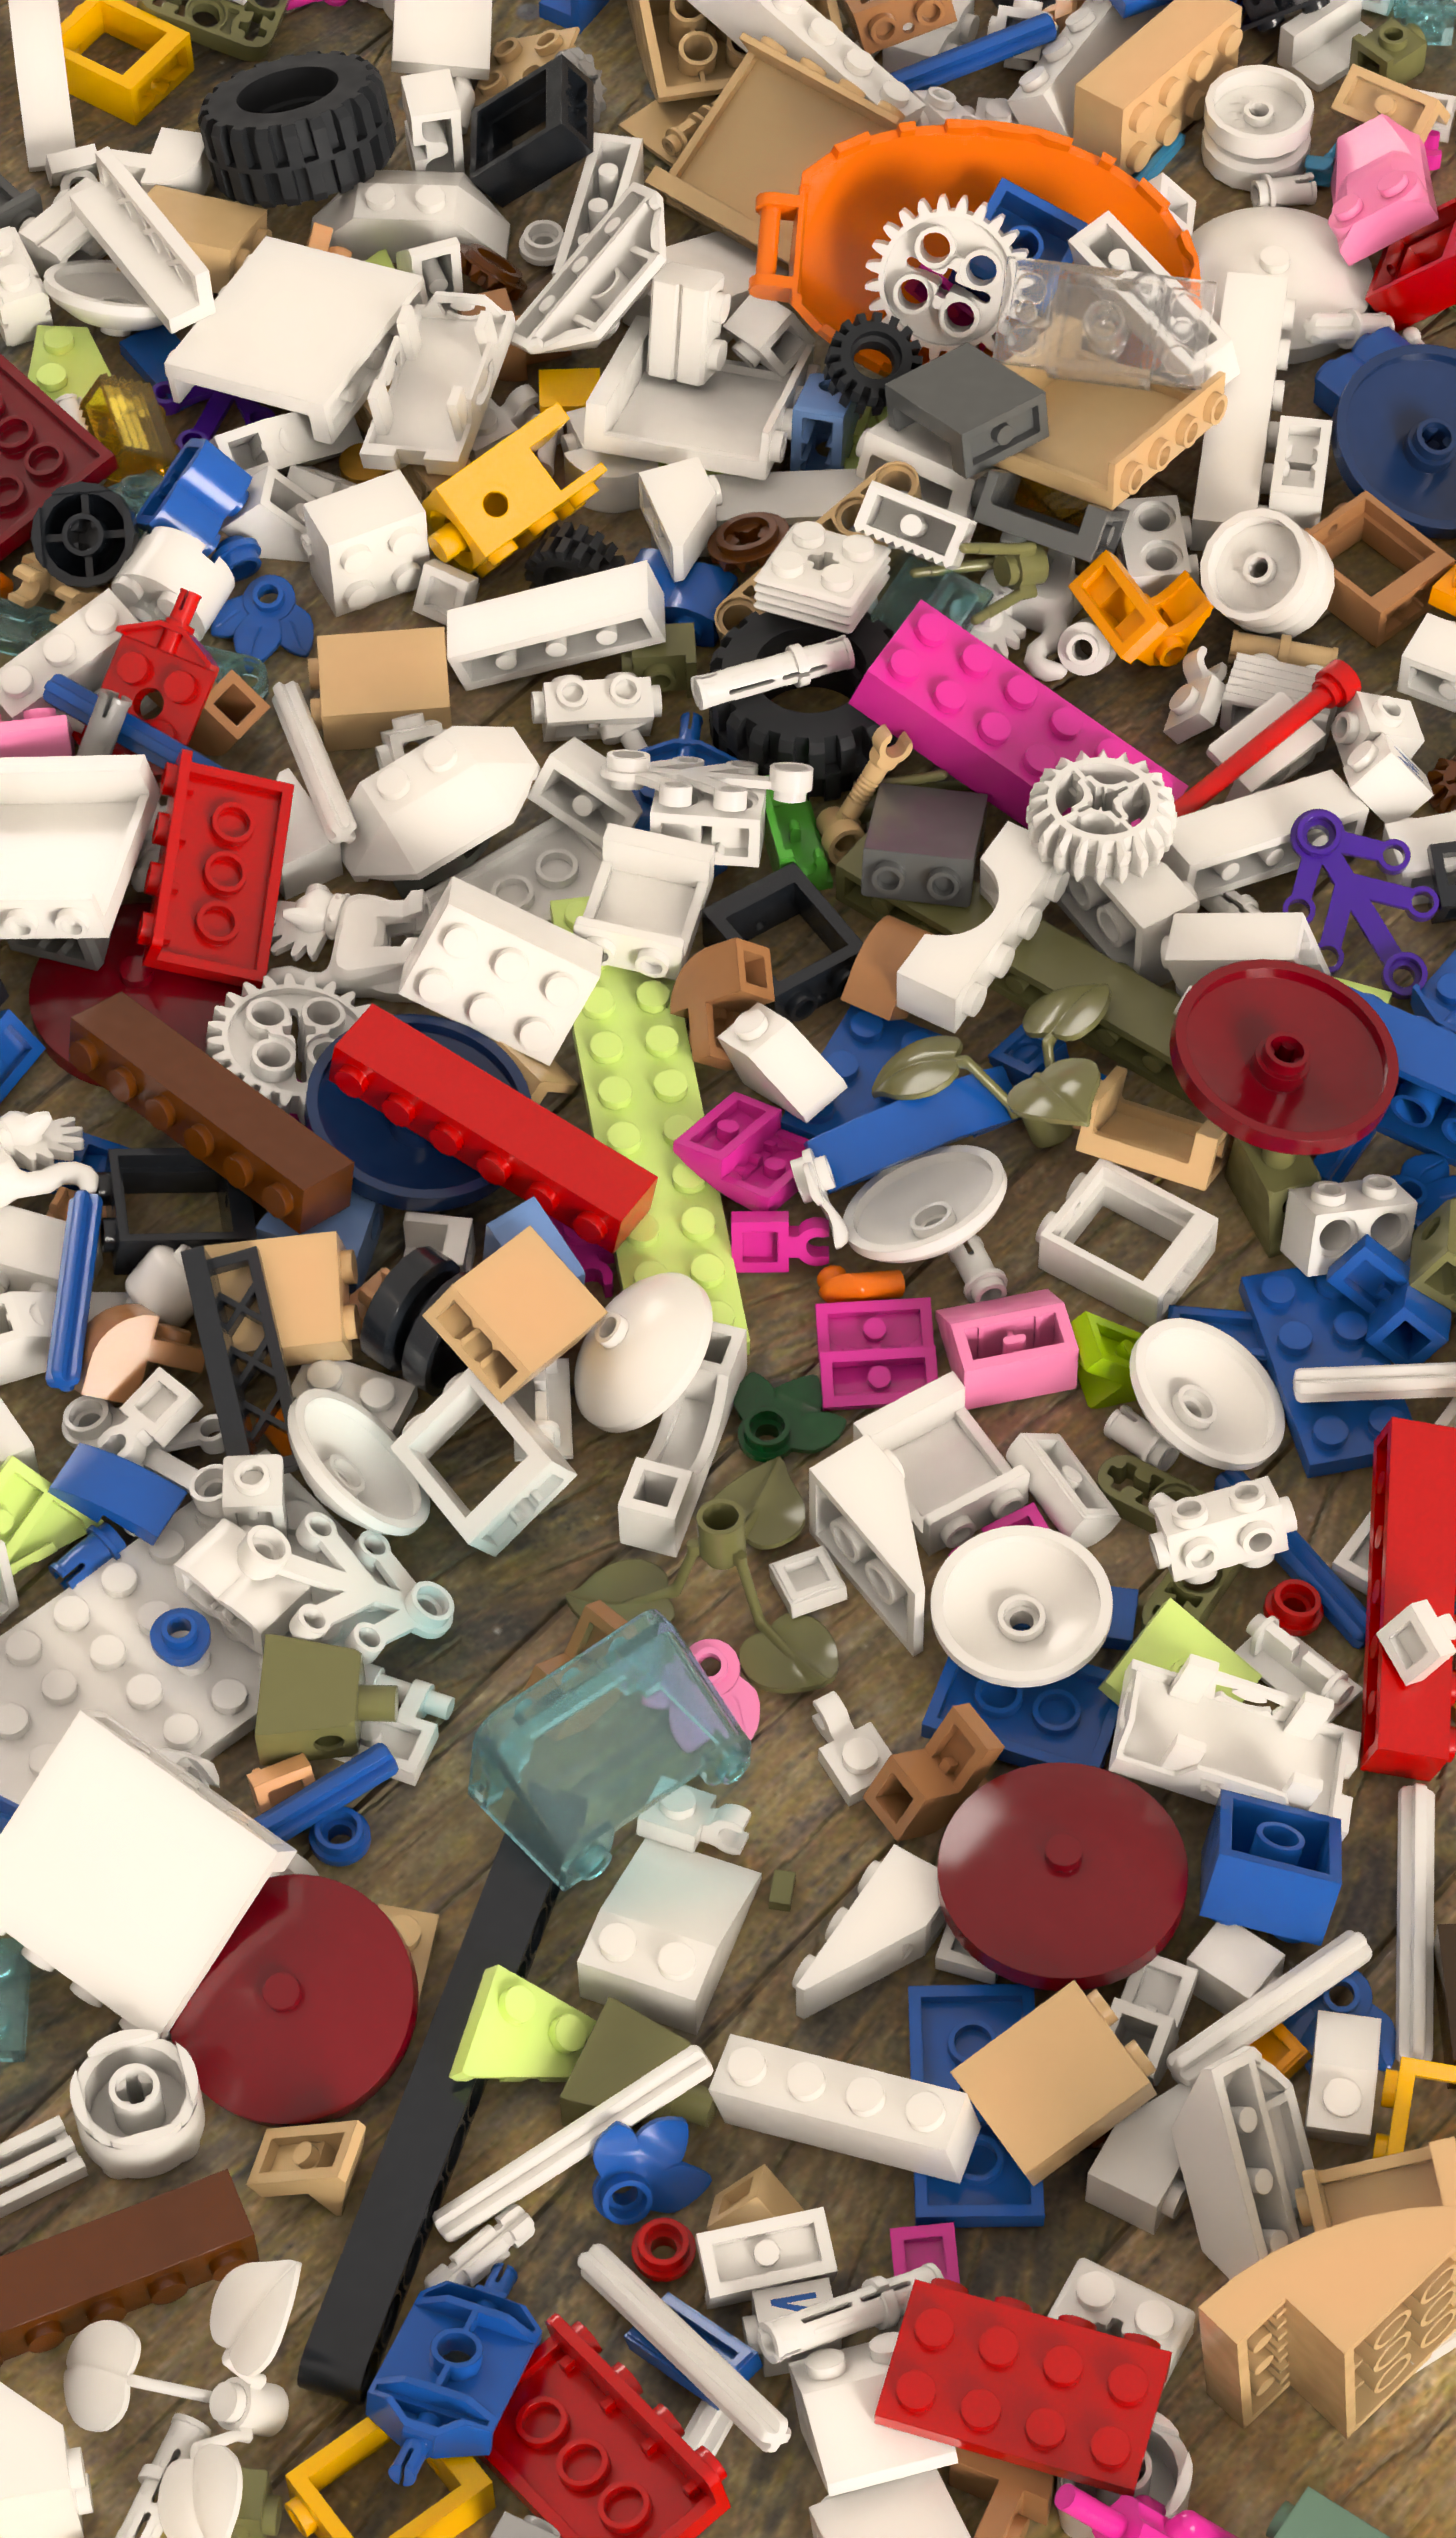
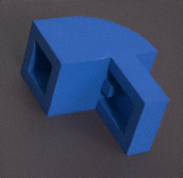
(1401, 1320)

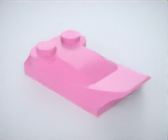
(1379, 188)

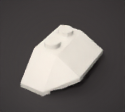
(412, 210)
(599, 279)
(438, 802)
(1242, 2159)

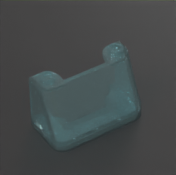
(603, 1746)

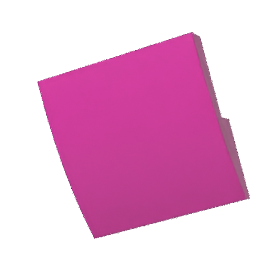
(743, 1152)
(874, 1351)

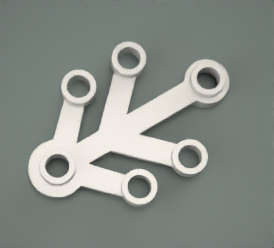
(725, 781)
(90, 1417)
(416, 1607)

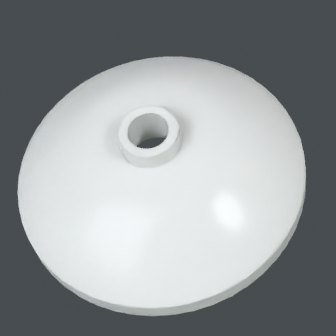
(99, 296)
(926, 1204)
(643, 1352)
(1206, 1394)
(351, 1465)
(1016, 1579)

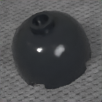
(84, 534)

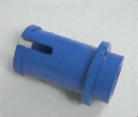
(88, 1555)

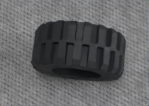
(297, 129)
(766, 733)

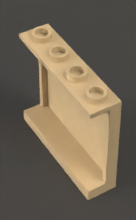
(760, 139)
(1113, 437)

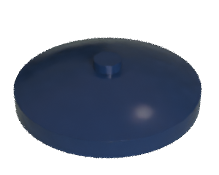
(1399, 435)
(391, 1160)

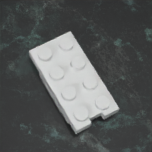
(438, 385)
(1200, 1741)

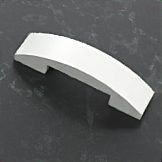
(41, 79)

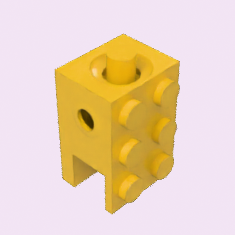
(503, 500)

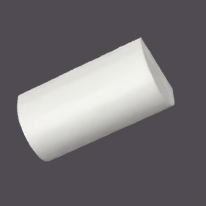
(1063, 1487)

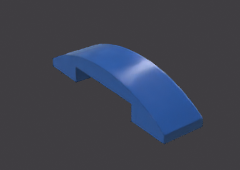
(911, 1129)

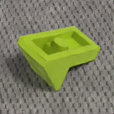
(1104, 1360)

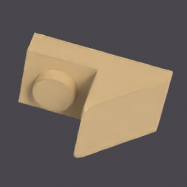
(310, 2161)

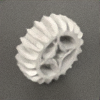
(1098, 831)

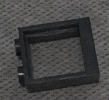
(549, 94)
(772, 903)
(165, 1172)

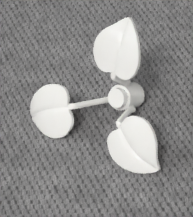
(247, 2318)

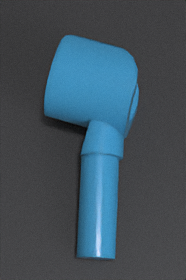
(1321, 167)

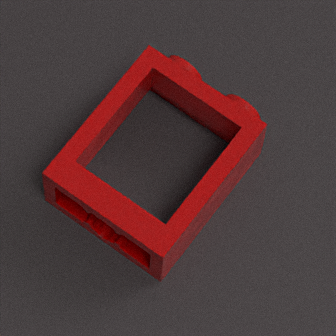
(1418, 272)

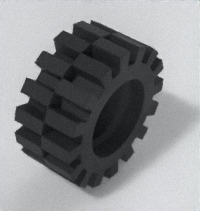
(875, 336)
(569, 554)

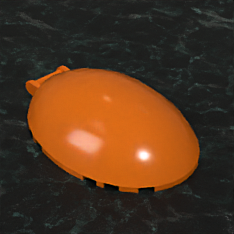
(872, 177)

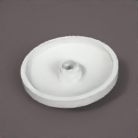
(1290, 246)

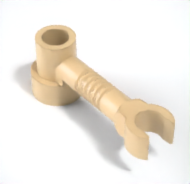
(841, 825)

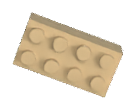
(1156, 81)

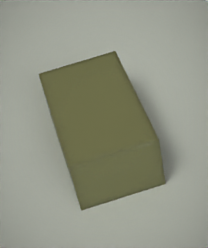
(782, 1890)

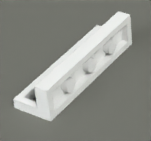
(144, 245)

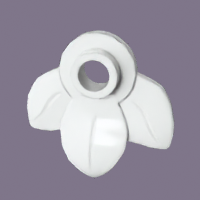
(813, 1180)

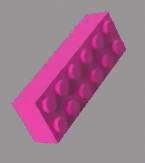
(980, 713)

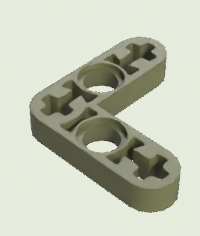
(232, 24)
(1130, 1508)

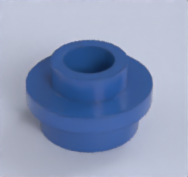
(240, 555)
(184, 1650)
(341, 1822)

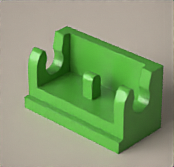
(794, 838)

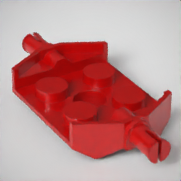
(163, 660)

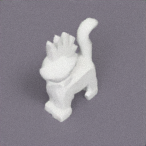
(1047, 614)
(362, 936)
(33, 1144)

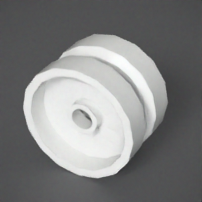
(1256, 125)
(1267, 573)

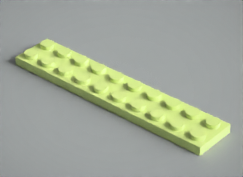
(638, 1102)

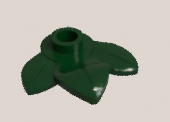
(788, 1414)

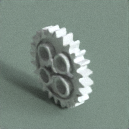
(968, 236)
(256, 1041)

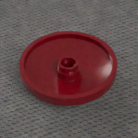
(65, 990)
(1284, 1057)
(1062, 1876)
(302, 2006)

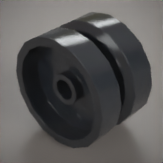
(398, 1333)

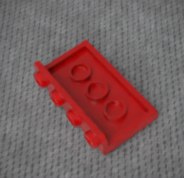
(215, 873)
(1024, 2386)
(595, 2453)

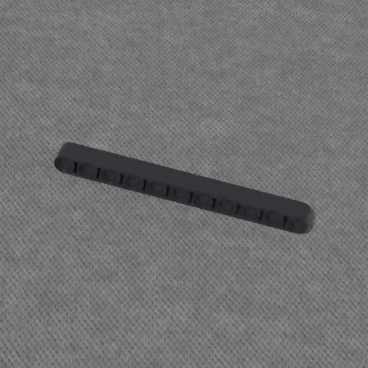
(422, 2142)

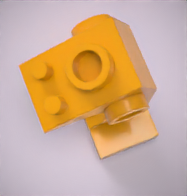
(1133, 622)

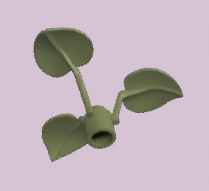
(1047, 1101)
(753, 1509)

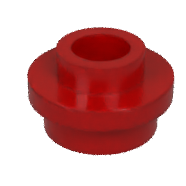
(1296, 1607)
(663, 2233)

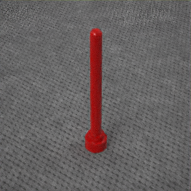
(1333, 687)

